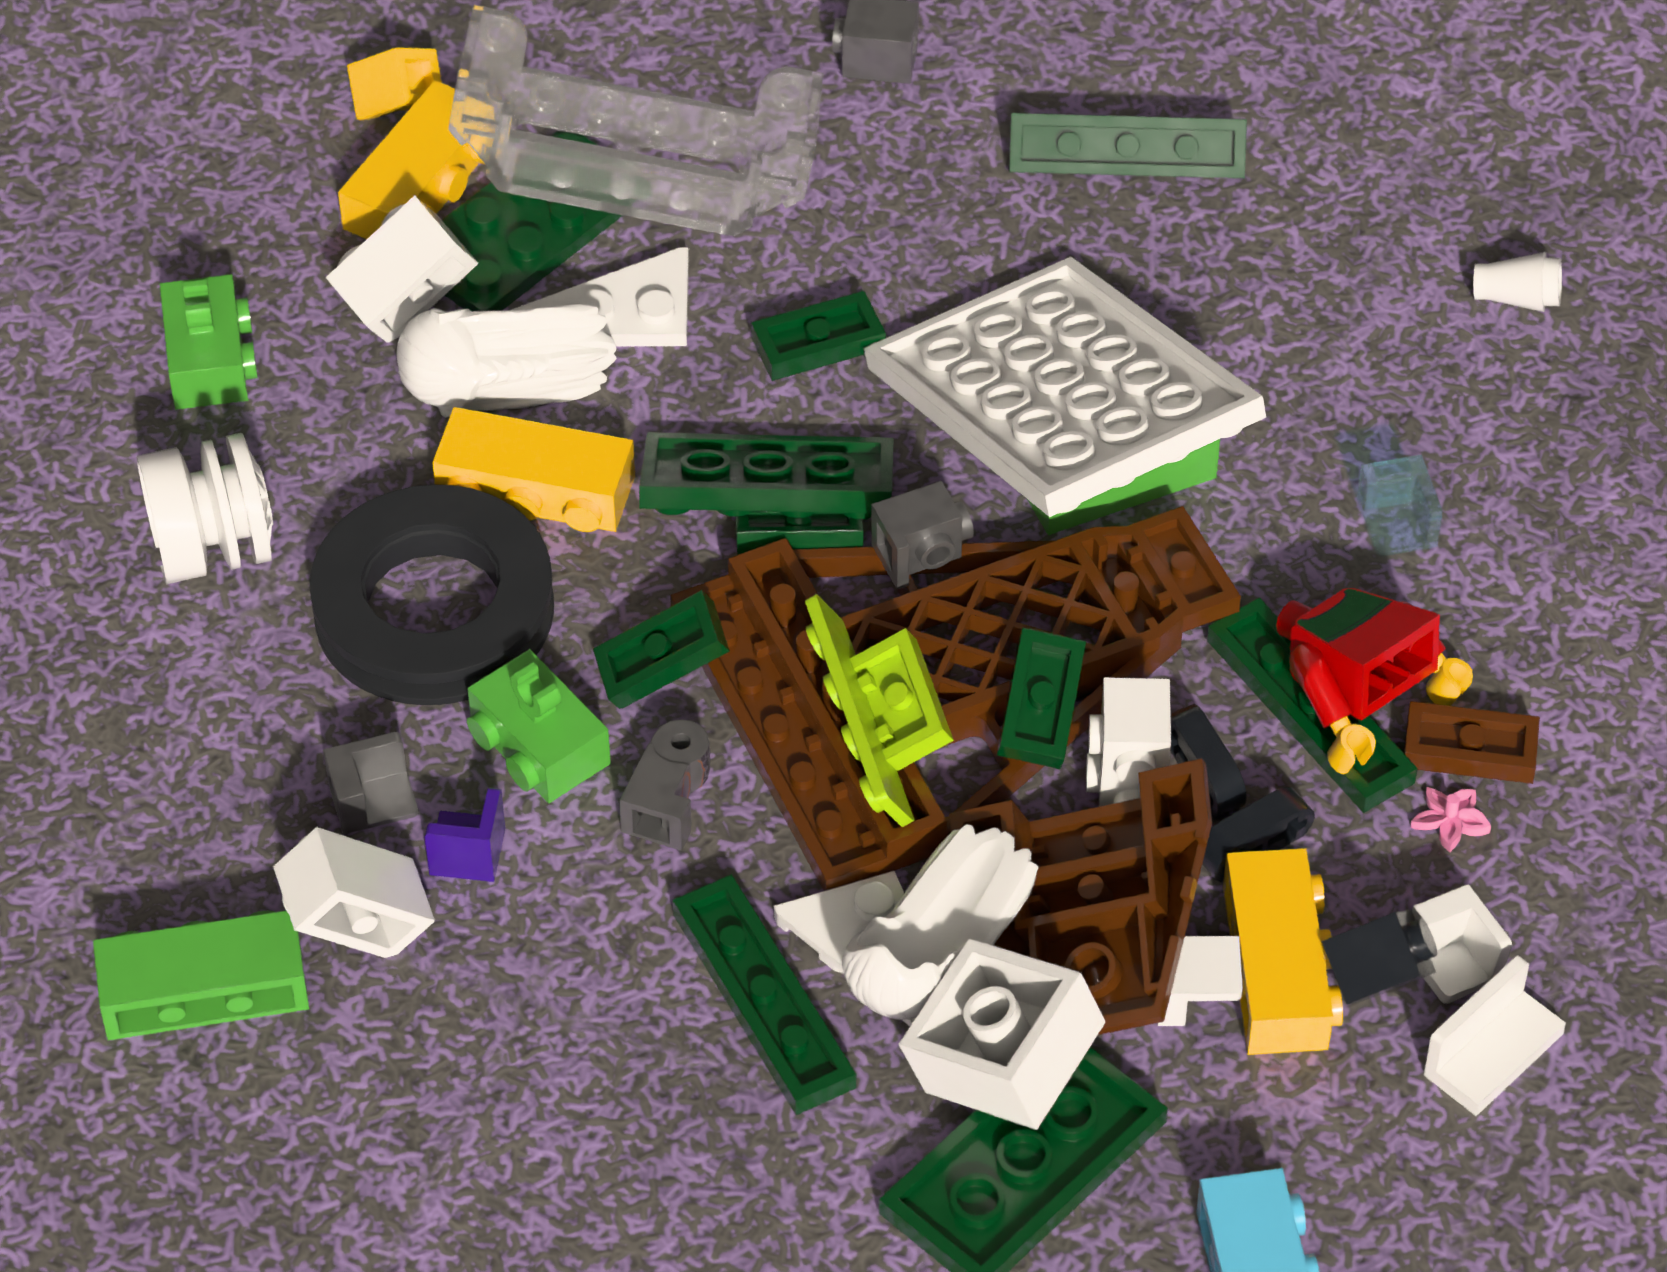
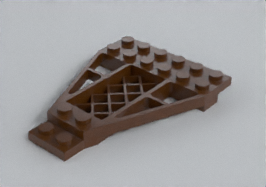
(1136, 587)

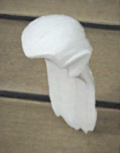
(504, 357)
(960, 894)

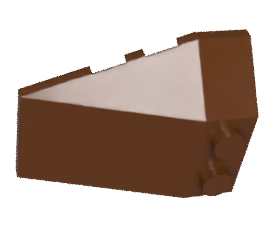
(1112, 888)

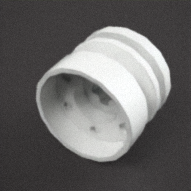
(205, 507)

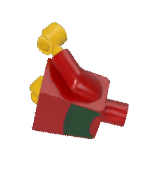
(1361, 655)

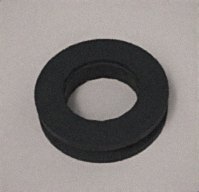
(419, 524)

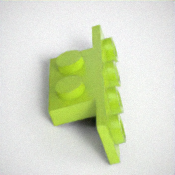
(886, 702)

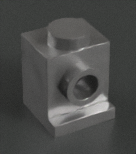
(919, 531)

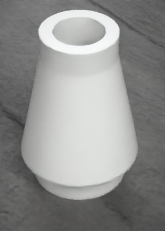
(1521, 281)

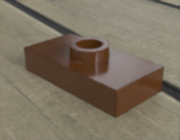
(1472, 742)

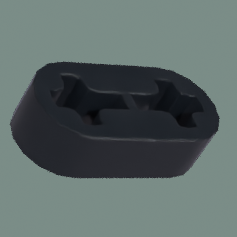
(1196, 739)
(1261, 826)

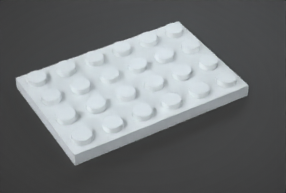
(1064, 385)

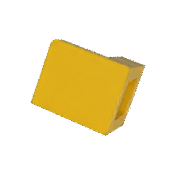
(391, 80)

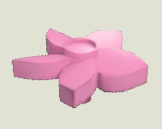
(1453, 816)

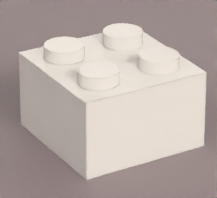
(1002, 1033)

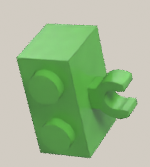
(205, 341)
(537, 727)

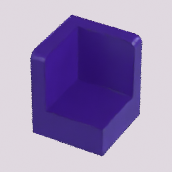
(466, 842)

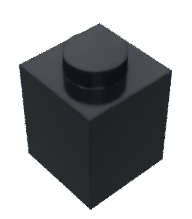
(1381, 955)

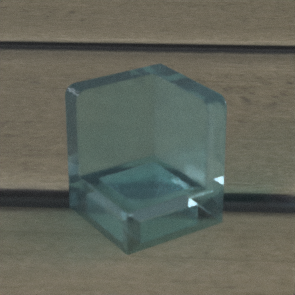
(1399, 505)

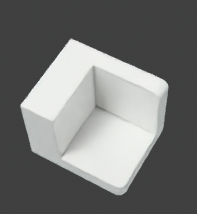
(1467, 942)
(1205, 972)

